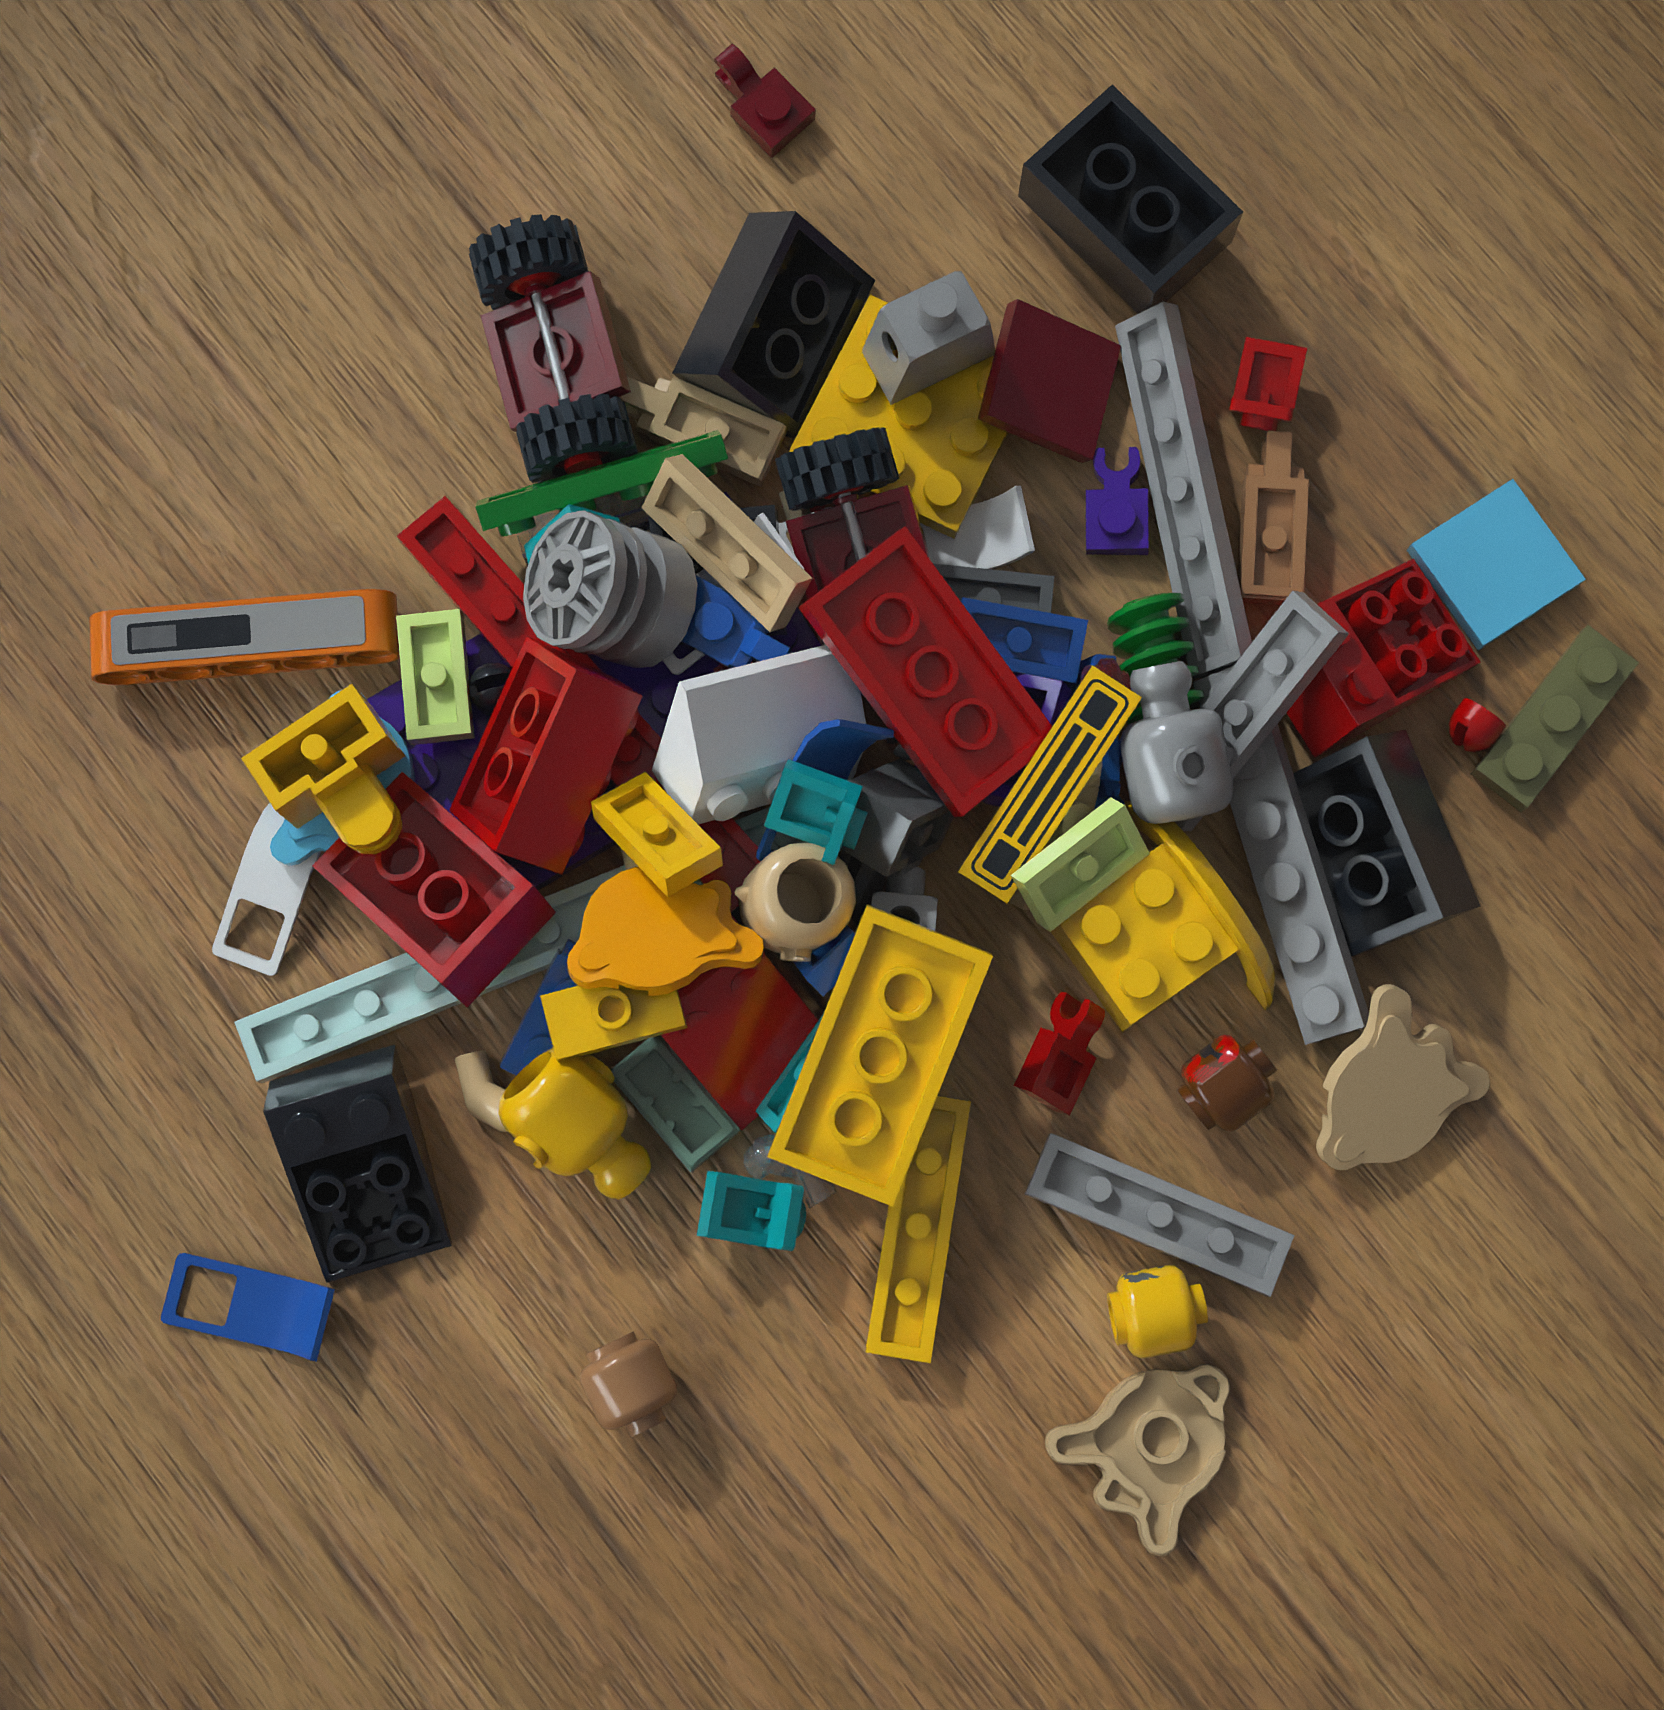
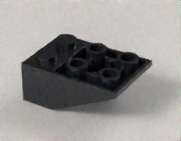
(357, 1162)

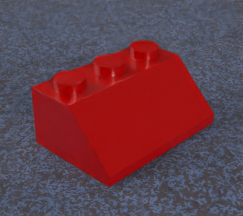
(545, 756)

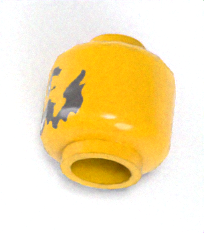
(1156, 1311)

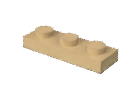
(726, 543)

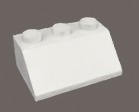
(743, 724)

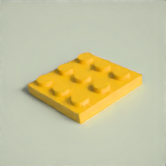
(932, 433)

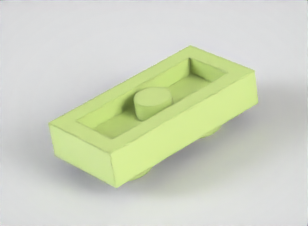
(435, 677)
(1080, 864)

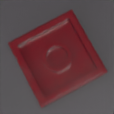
(1049, 381)

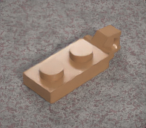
(1273, 524)

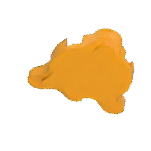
(657, 941)

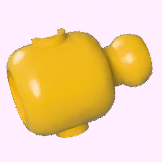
(574, 1122)

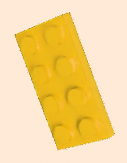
(880, 1055)

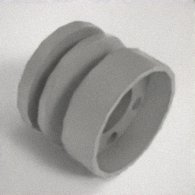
(609, 590)

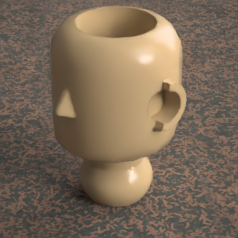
(797, 900)

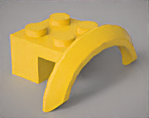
(1162, 930)

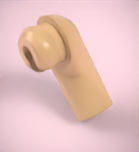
(478, 1088)

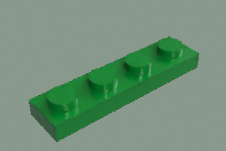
(631, 476)

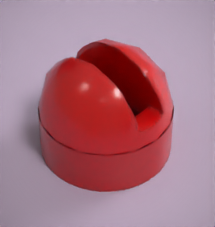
(1474, 726)

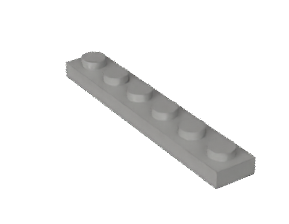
(1184, 487)
(1294, 890)

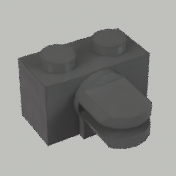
(900, 828)

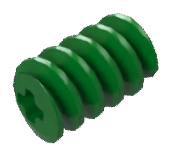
(1149, 638)

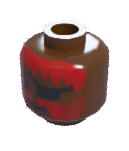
(1227, 1083)

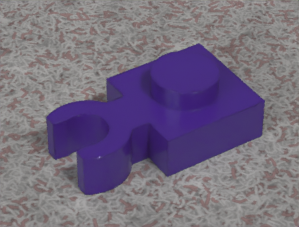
(1117, 514)

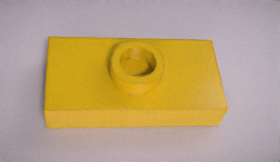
(657, 834)
(605, 1018)

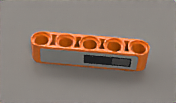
(244, 637)

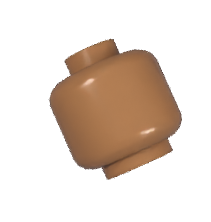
(628, 1384)

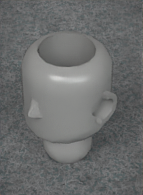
(1174, 755)

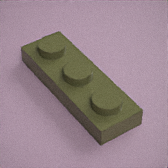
(1554, 718)

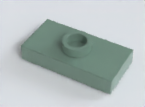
(674, 1102)

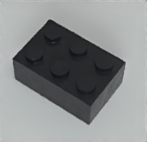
(1128, 201)

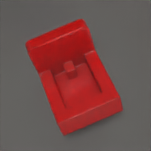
(1267, 383)

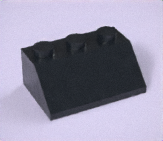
(775, 319)
(1383, 842)

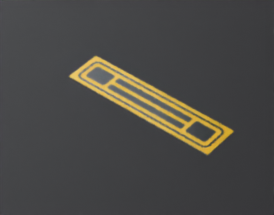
(1050, 782)

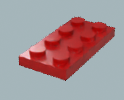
(928, 671)

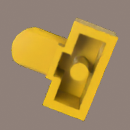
(332, 767)

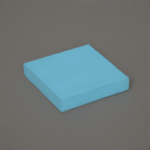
(1495, 564)

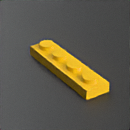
(918, 1239)

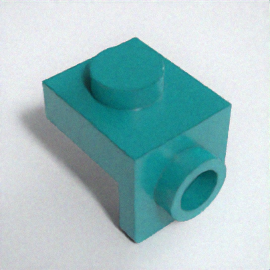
(817, 809)
(752, 1211)

